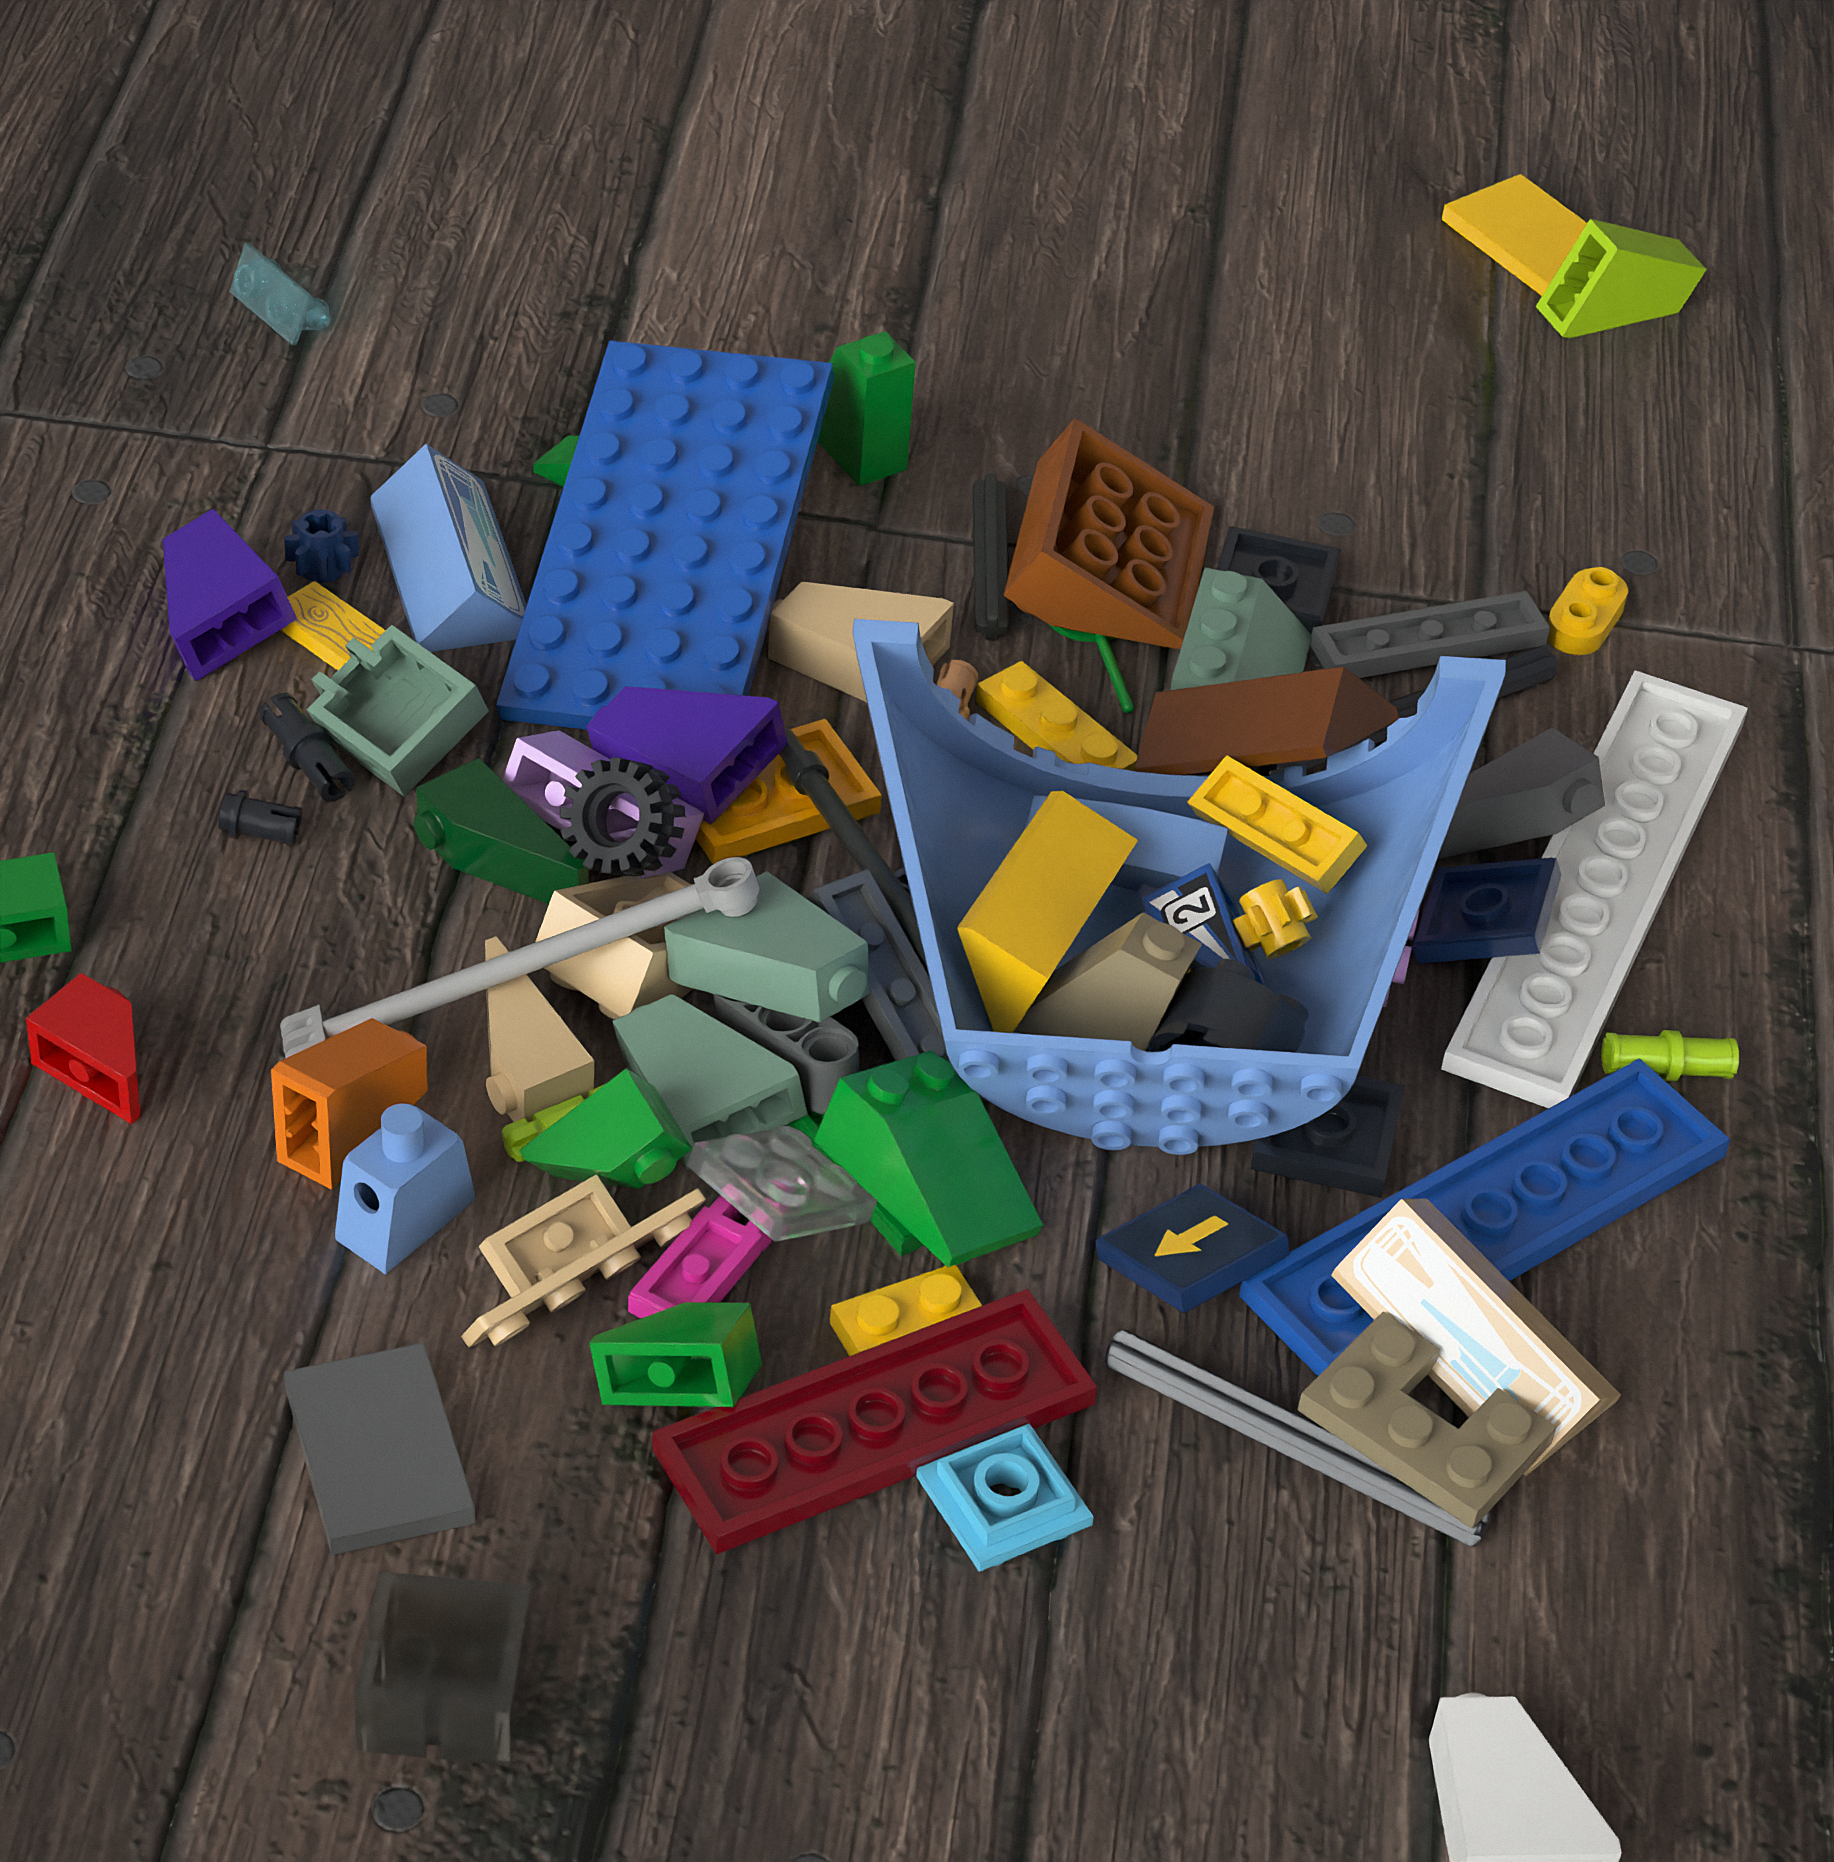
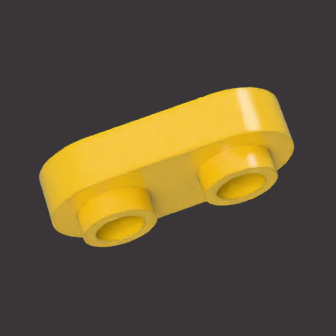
(1587, 611)

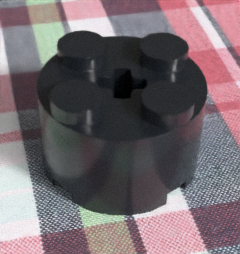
(1230, 1011)

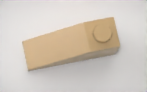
(530, 1049)

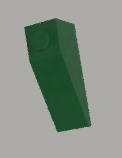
(494, 834)

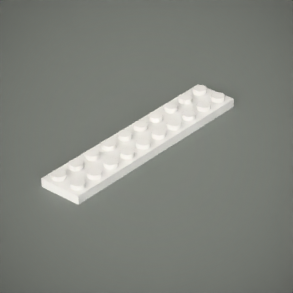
(1545, 1011)

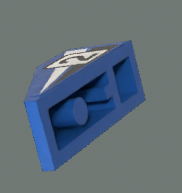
(1203, 911)

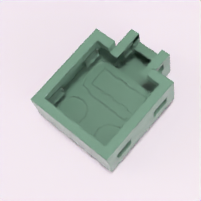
(396, 708)

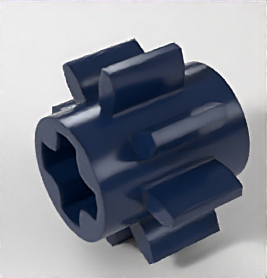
(321, 546)

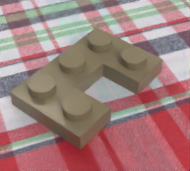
(1368, 1407)

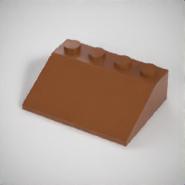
(1108, 543)

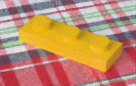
(1049, 719)
(1277, 824)

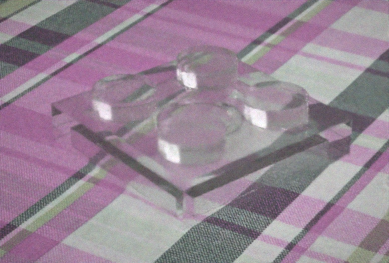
(782, 1183)

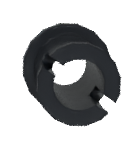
(259, 818)

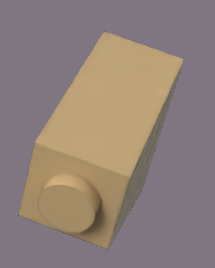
(815, 629)

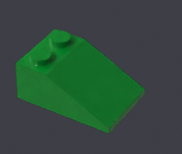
(929, 1157)

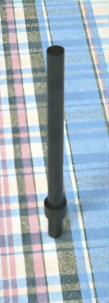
(811, 779)

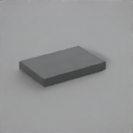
(378, 1448)

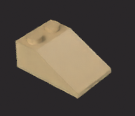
(624, 971)

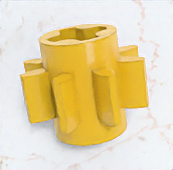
(1274, 919)

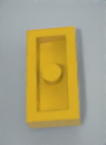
(901, 1308)

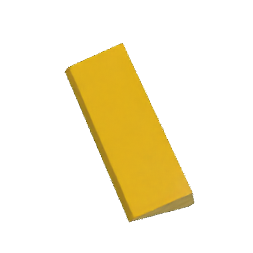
(1039, 903)

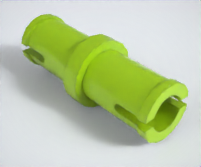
(1672, 1054)

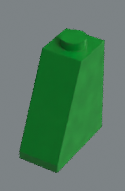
(869, 408)

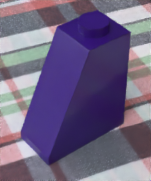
(219, 594)
(700, 739)

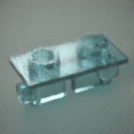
(276, 296)

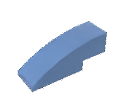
(1166, 844)

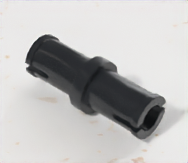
(307, 747)

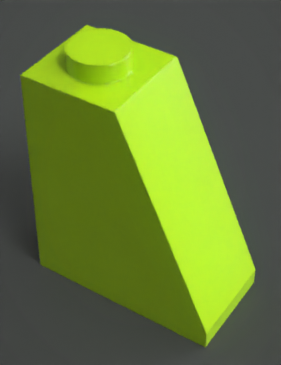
(1618, 280)

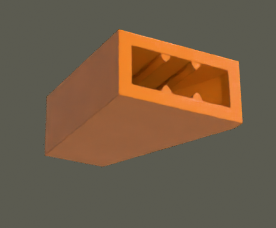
(337, 1092)

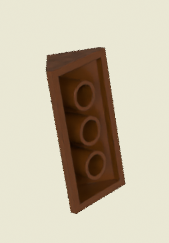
(1260, 721)

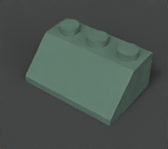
(1239, 633)

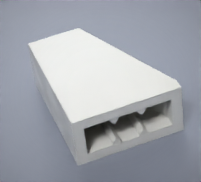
(1508, 1789)

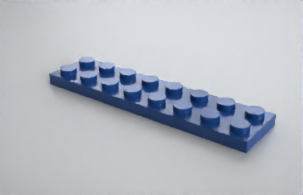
(1510, 1198)

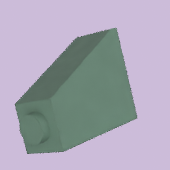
(774, 956)
(708, 1072)

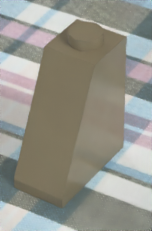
(1115, 986)

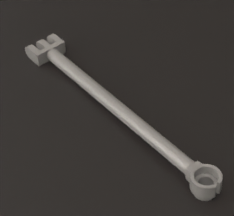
(725, 886)

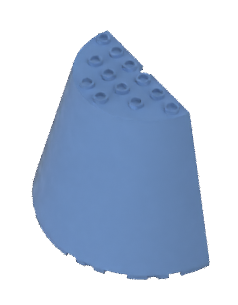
(965, 802)

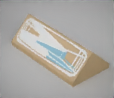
(1485, 1329)

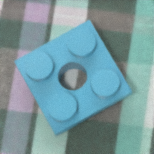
(999, 1526)

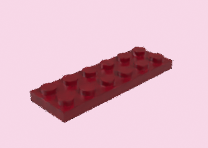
(870, 1419)

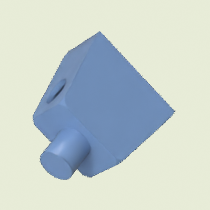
(401, 1187)

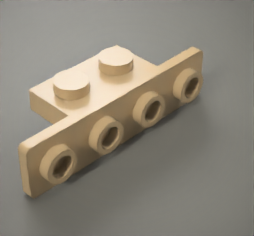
(563, 1244)

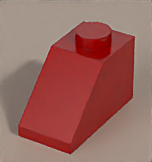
(89, 1044)

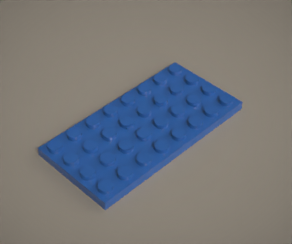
(667, 530)

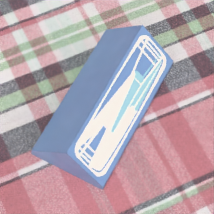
(447, 555)

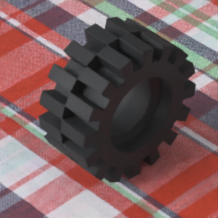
(591, 809)

